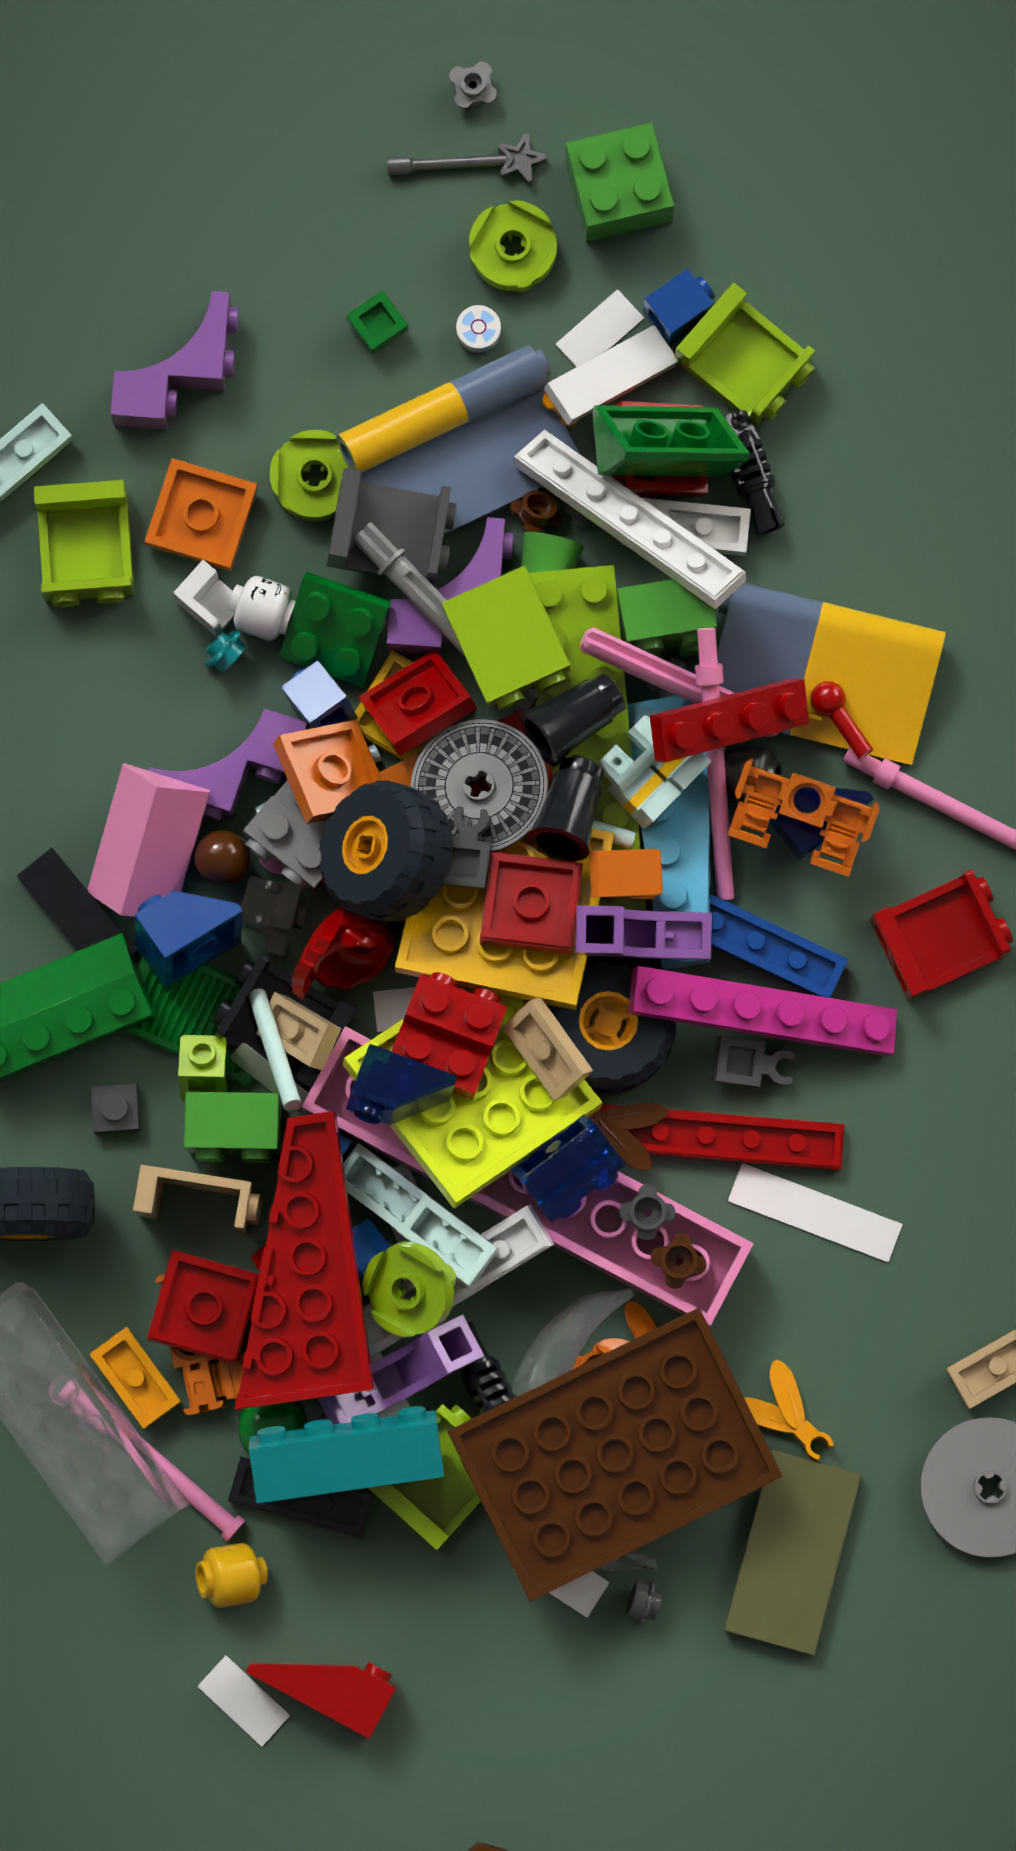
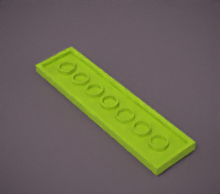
(575, 603)

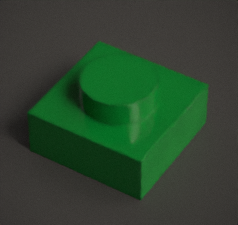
(377, 322)

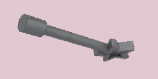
(513, 159)

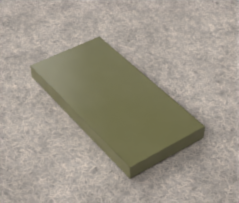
(793, 1553)

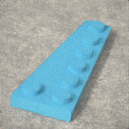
(680, 835)

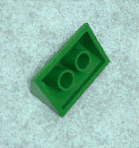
(665, 442)

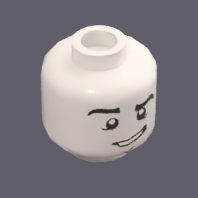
(262, 608)

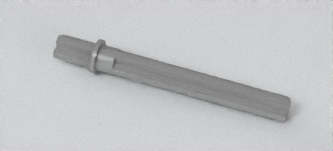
(415, 587)

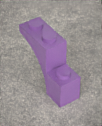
(145, 395)
(412, 631)
(229, 774)

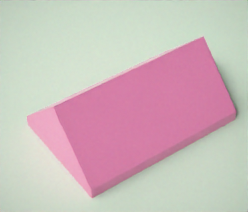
(146, 839)

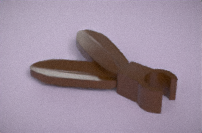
(618, 1121)

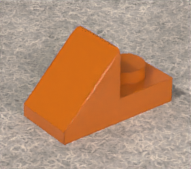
(626, 874)

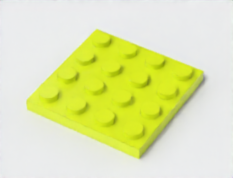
(481, 1139)

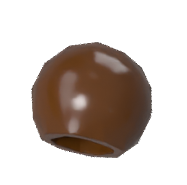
(222, 858)

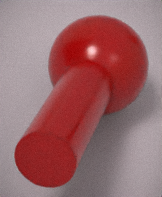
(829, 701)

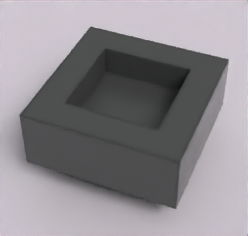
(115, 1108)

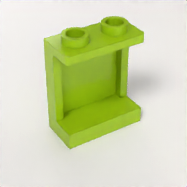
(744, 357)
(84, 542)
(507, 638)
(436, 1504)

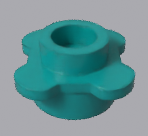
(224, 650)

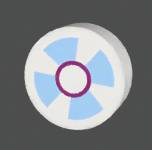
(478, 328)

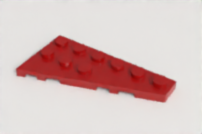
(308, 1297)

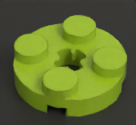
(518, 271)
(296, 458)
(433, 1286)

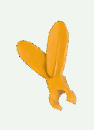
(789, 1414)

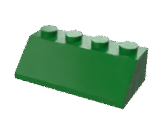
(70, 1005)

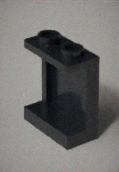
(239, 1025)

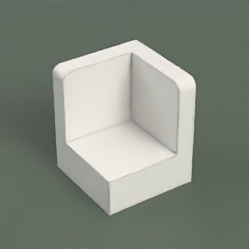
(206, 598)

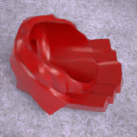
(343, 952)

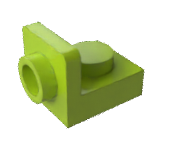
(202, 1064)

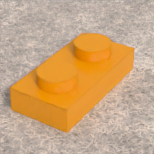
(135, 1377)

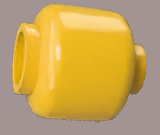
(230, 1575)

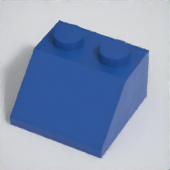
(185, 932)

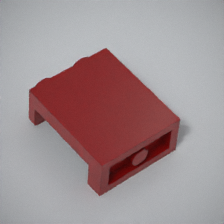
(942, 935)

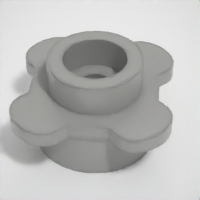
(469, 97)

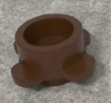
(536, 511)
(681, 1248)

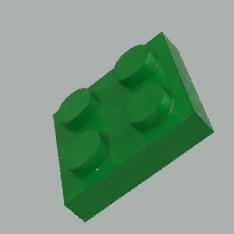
(335, 628)

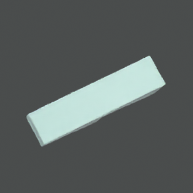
(416, 1214)

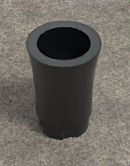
(572, 717)
(568, 811)

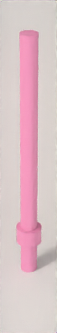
(709, 676)
(888, 774)

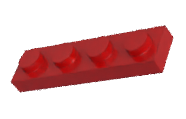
(729, 720)

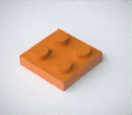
(201, 514)
(325, 766)

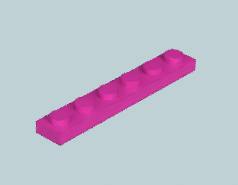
(762, 1011)

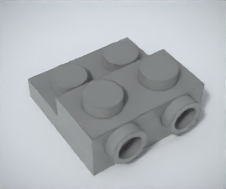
(284, 835)

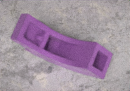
(642, 934)
(409, 1371)

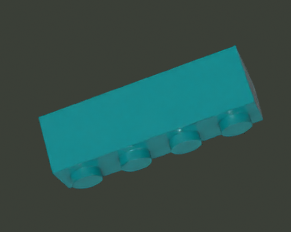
(345, 1455)

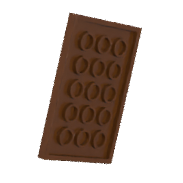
(614, 1454)

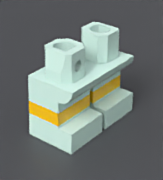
(648, 785)

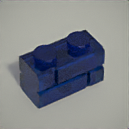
(569, 1169)

